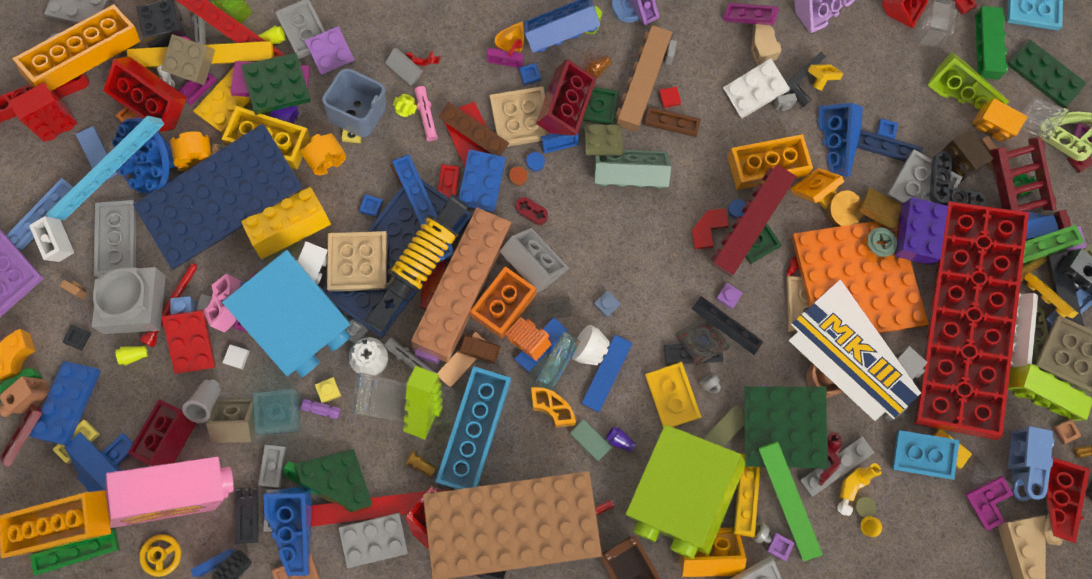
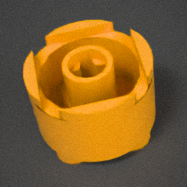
(190, 150)
(323, 153)

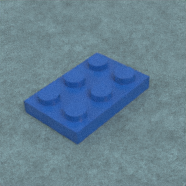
(482, 180)

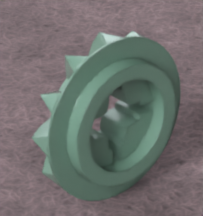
(885, 236)

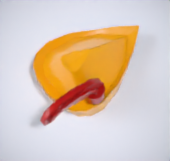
(511, 38)

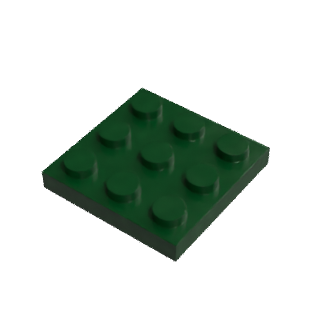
(275, 83)

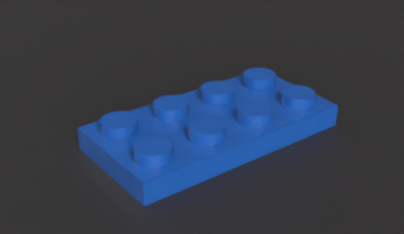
(65, 403)

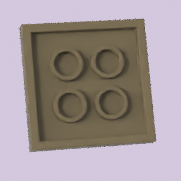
(1068, 354)

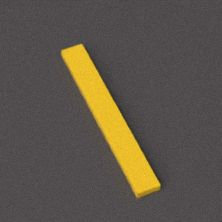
(223, 53)

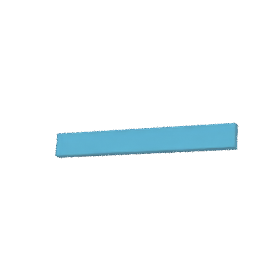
(106, 168)

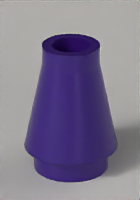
(618, 438)

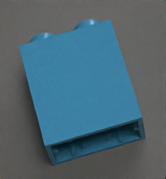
(288, 315)

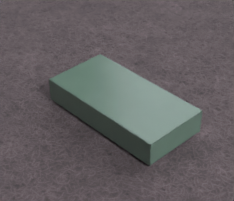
(590, 440)

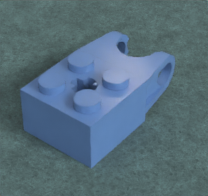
(1030, 461)

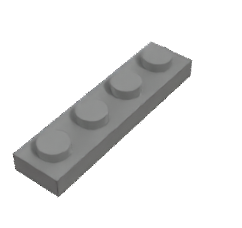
(849, 457)

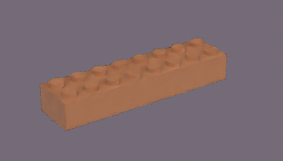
(461, 285)

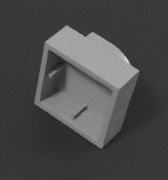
(128, 300)

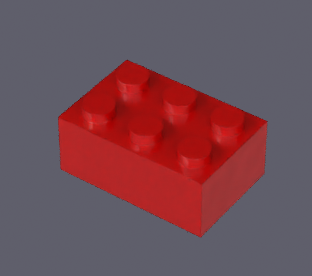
(43, 112)

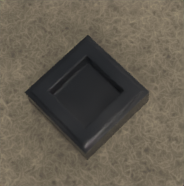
(76, 337)

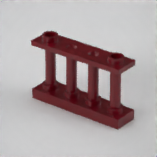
(1004, 176)

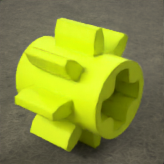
(404, 105)

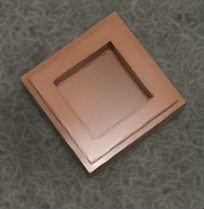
(1066, 431)

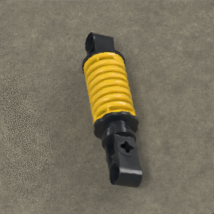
(418, 257)

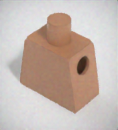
(22, 395)

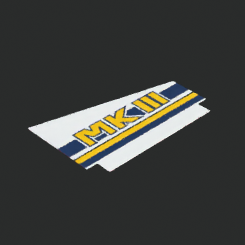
(853, 354)

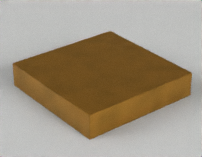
(881, 208)

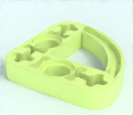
(1080, 144)

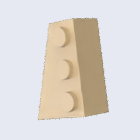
(1025, 546)

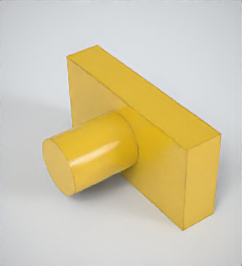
(823, 74)

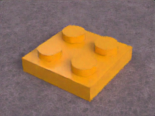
(817, 185)

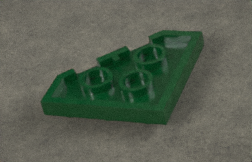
(336, 480)

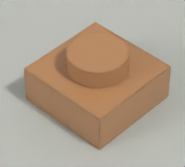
(74, 288)

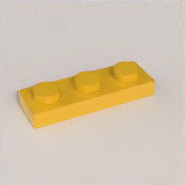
(1050, 296)

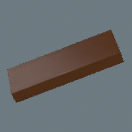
(672, 122)

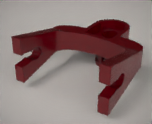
(833, 447)

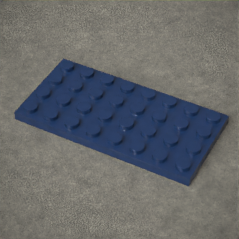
(217, 195)
(401, 226)

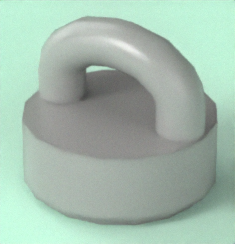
(709, 382)
(762, 533)

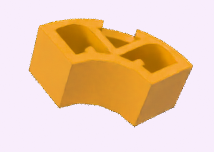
(13, 352)
(552, 405)

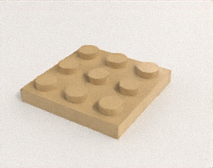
(516, 115)
(357, 261)

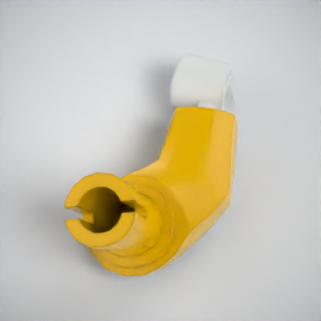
(853, 482)

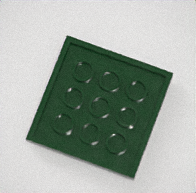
(791, 417)

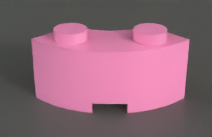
(216, 313)

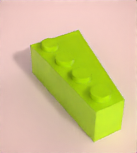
(1049, 392)
(422, 402)

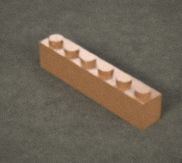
(644, 78)

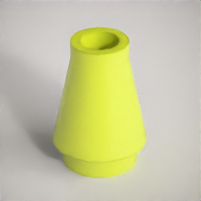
(274, 34)
(130, 354)

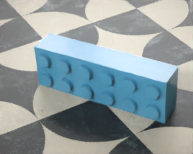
(473, 430)

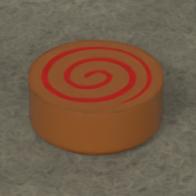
(518, 176)

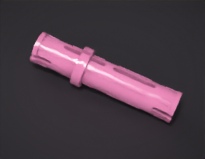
(425, 111)

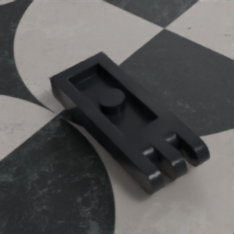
(247, 516)

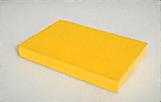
(673, 395)

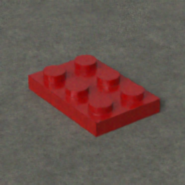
(189, 341)

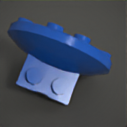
(149, 163)

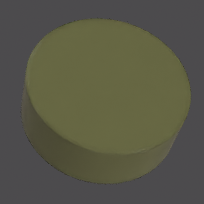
(864, 506)

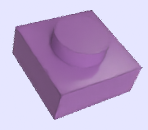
(729, 296)
(780, 547)

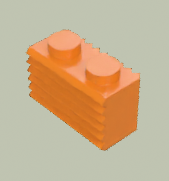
(528, 338)

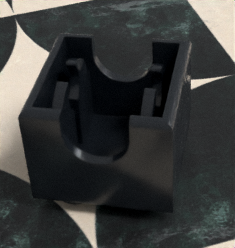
(159, 22)

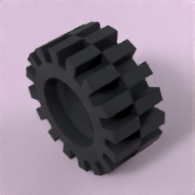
(233, 566)

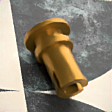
(420, 464)

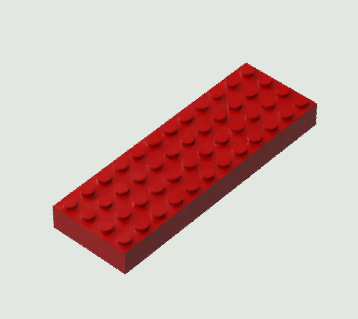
(973, 321)

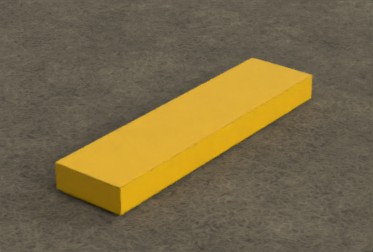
(747, 502)

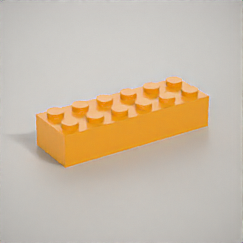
(77, 49)
(54, 524)

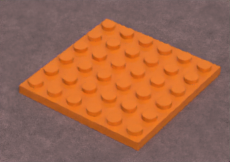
(878, 284)

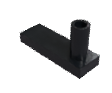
(801, 96)

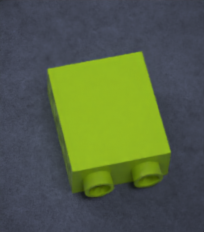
(685, 491)

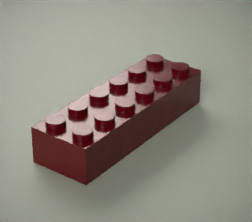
(754, 219)

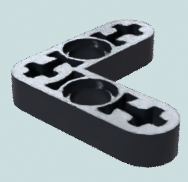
(948, 191)

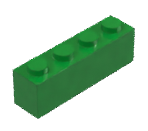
(990, 42)

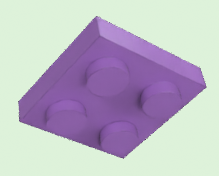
(329, 50)

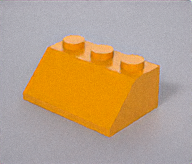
(725, 557)

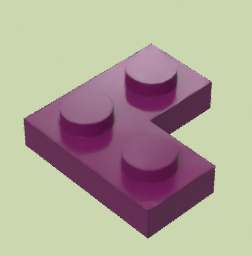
(984, 500)

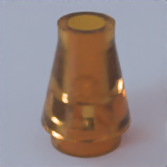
(598, 66)

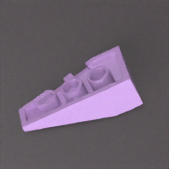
(817, 12)

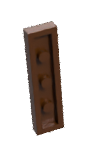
(473, 129)

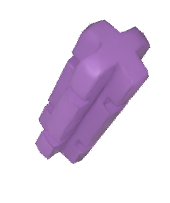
(320, 409)

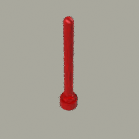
(150, 336)

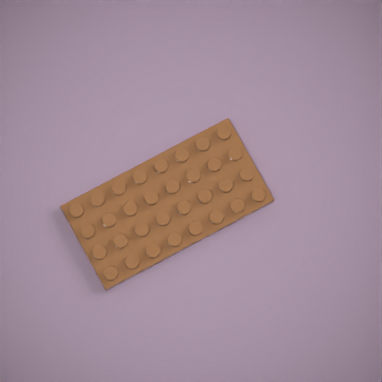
(511, 525)

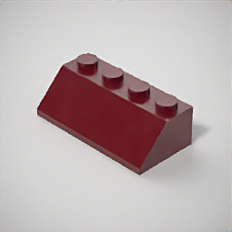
(566, 99)

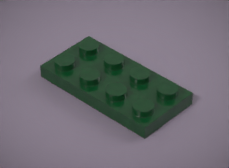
(1046, 74)

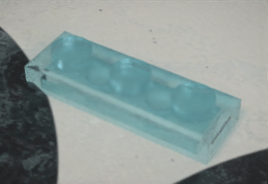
(557, 361)

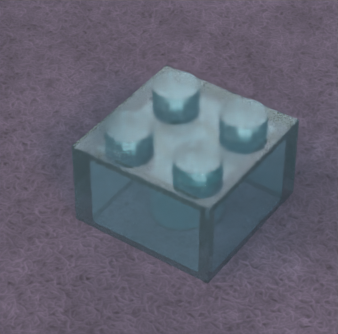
(276, 412)

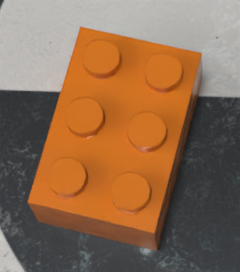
(503, 302)

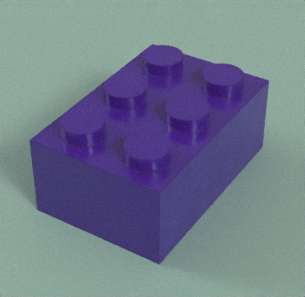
(921, 231)

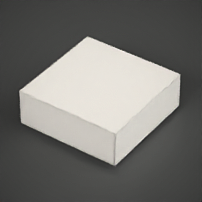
(236, 357)

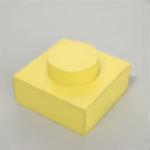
(328, 390)

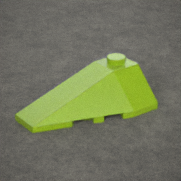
(962, 82)

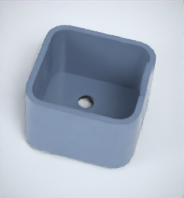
(344, 92)

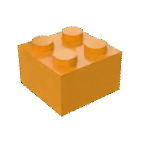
(999, 120)

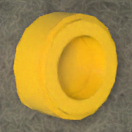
(871, 526)

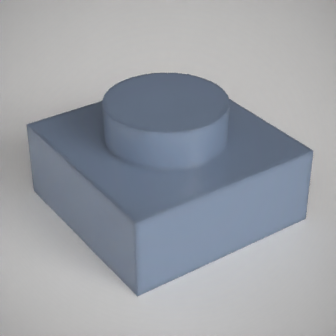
(607, 304)

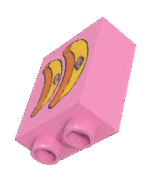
(166, 491)

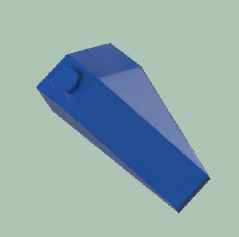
(841, 131)
(90, 463)
(290, 523)

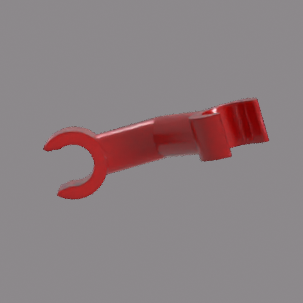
(424, 62)

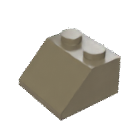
(231, 421)

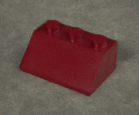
(162, 435)

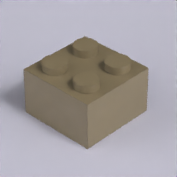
(188, 59)

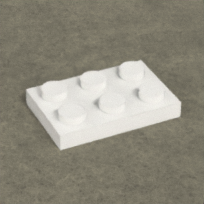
(756, 88)

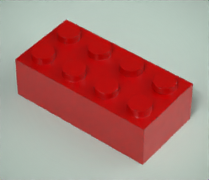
(144, 92)

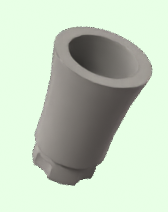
(201, 403)

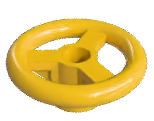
(152, 555)

